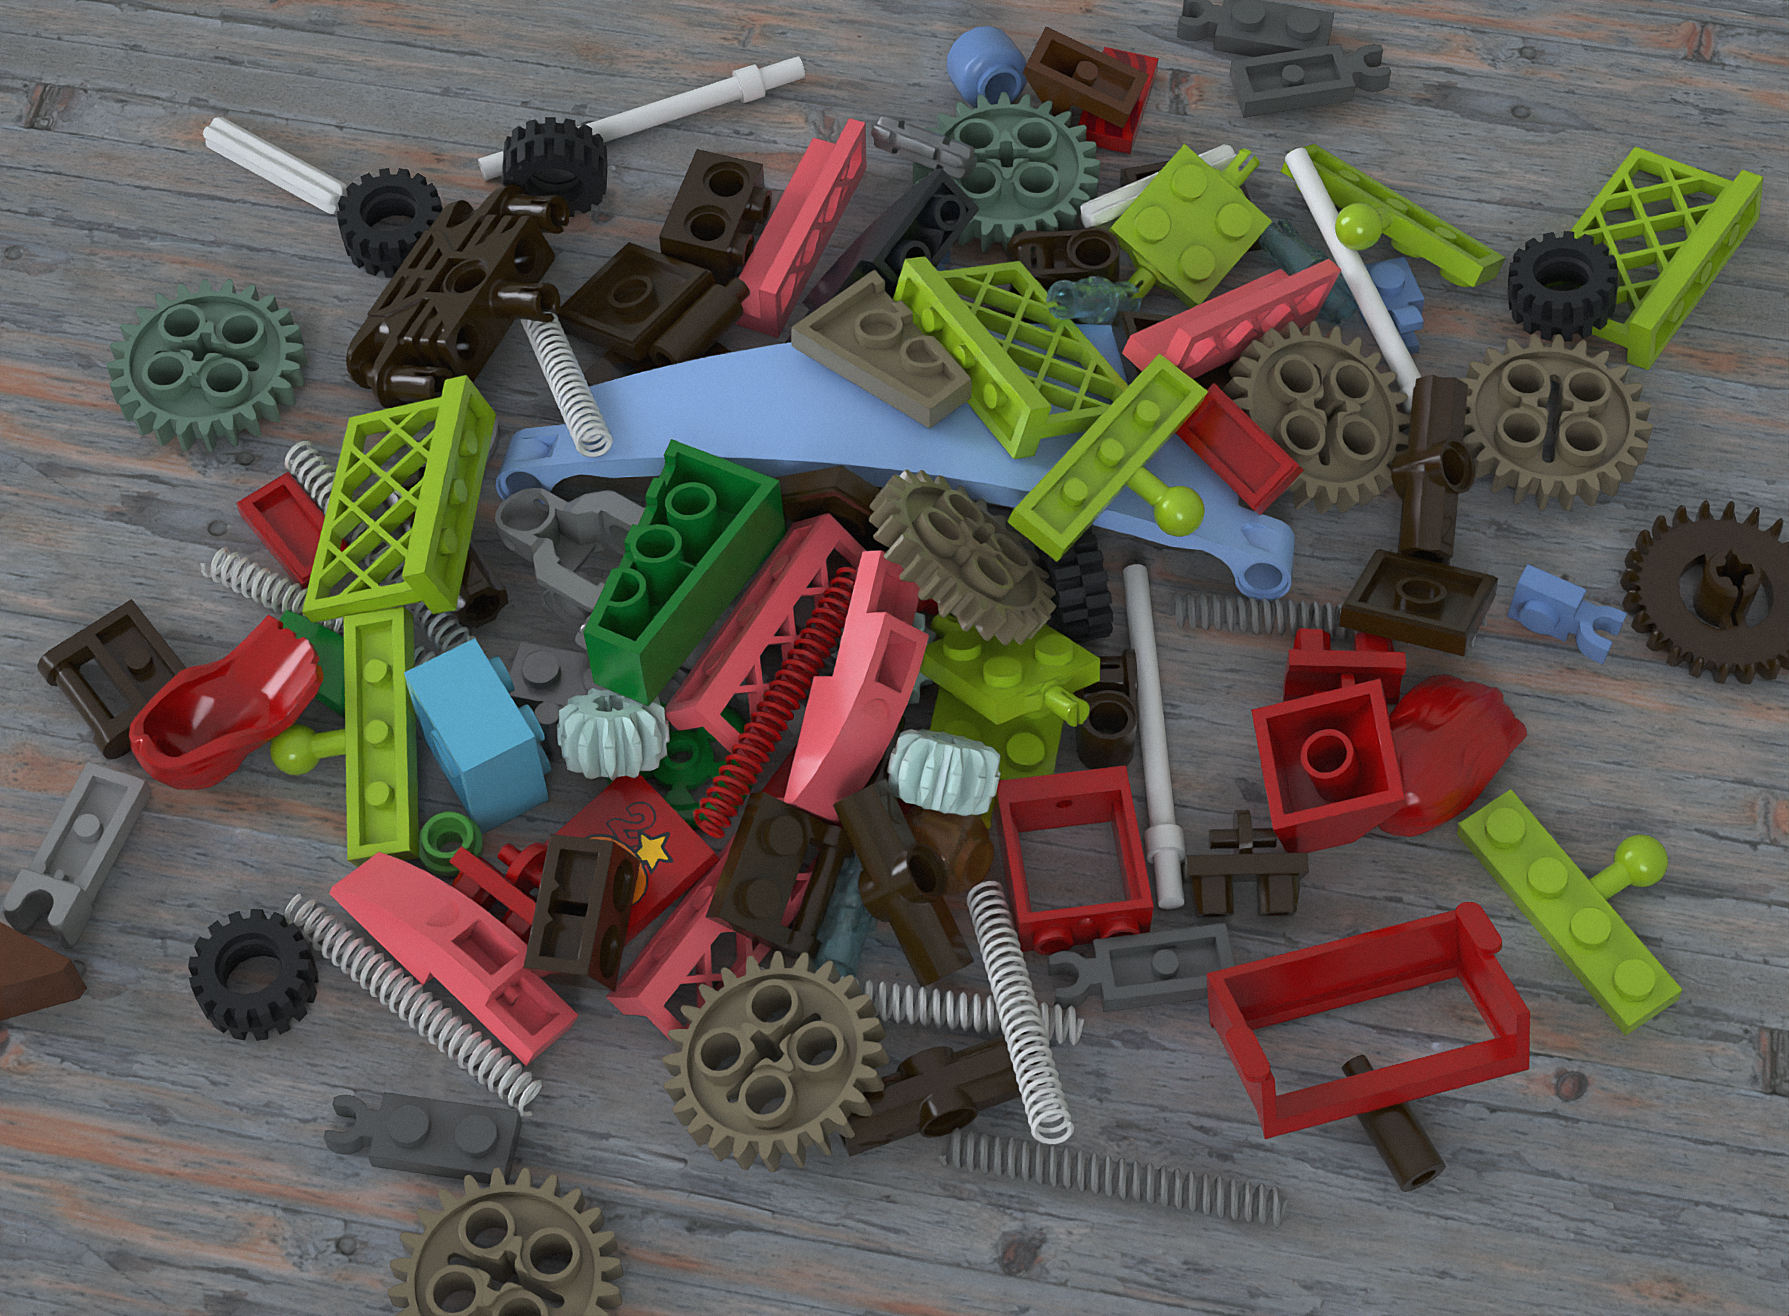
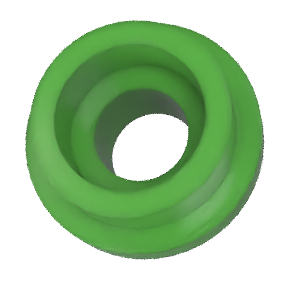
(443, 829)

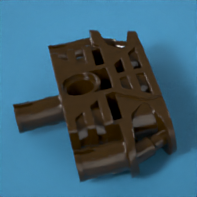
(459, 296)

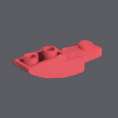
(861, 705)
(459, 943)

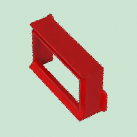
(1359, 970)

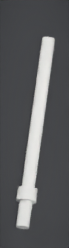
(746, 84)
(1355, 274)
(1164, 838)

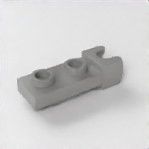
(77, 853)

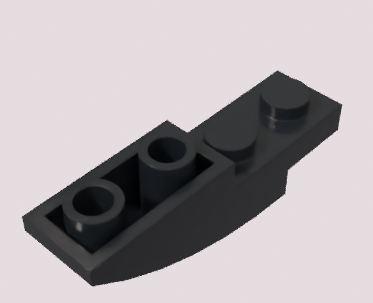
(916, 225)

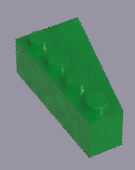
(680, 569)

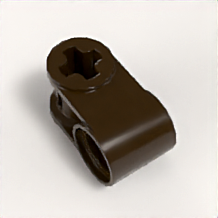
(1066, 255)
(1111, 708)

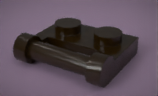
(132, 659)
(765, 868)

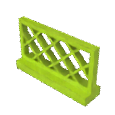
(1692, 262)
(1001, 395)
(443, 503)

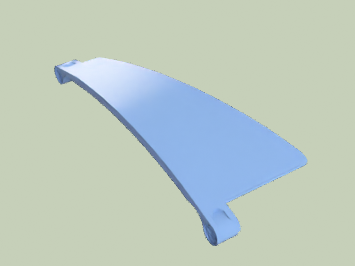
(796, 416)

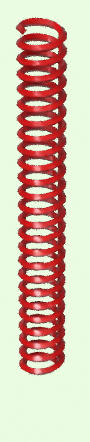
(724, 806)

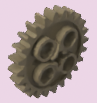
(1320, 415)
(1592, 415)
(962, 557)
(815, 1096)
(536, 1226)

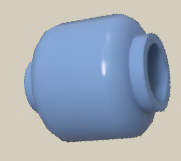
(986, 64)

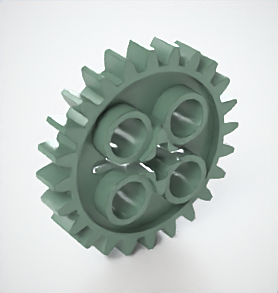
(1027, 170)
(207, 365)

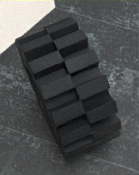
(1080, 590)

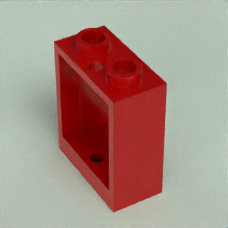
(1066, 802)

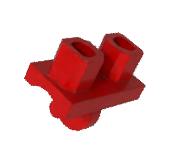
(1318, 669)
(486, 883)

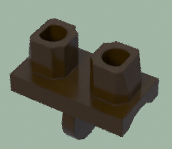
(1275, 873)

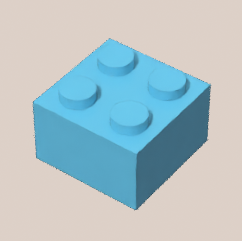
(480, 734)

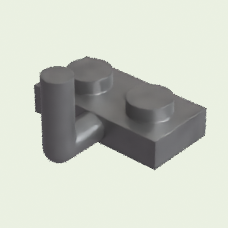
(545, 681)

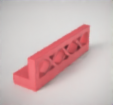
(801, 228)
(1228, 323)
(752, 627)
(686, 943)

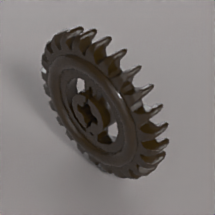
(1734, 565)

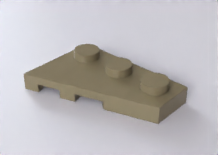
(883, 352)

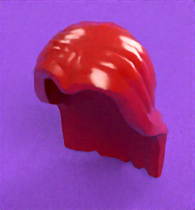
(226, 709)
(1448, 749)

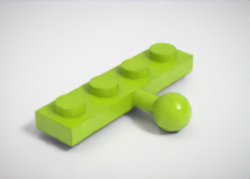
(1376, 209)
(1114, 457)
(376, 738)
(1574, 910)

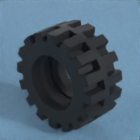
(558, 162)
(380, 199)
(1567, 261)
(234, 945)

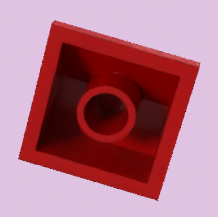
(1329, 766)

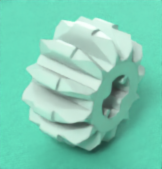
(612, 735)
(944, 772)

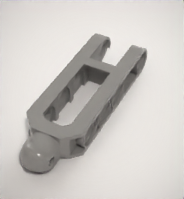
(566, 533)

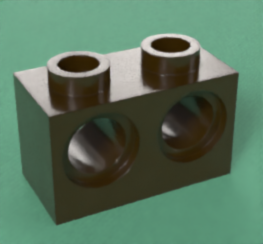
(716, 214)
(582, 912)

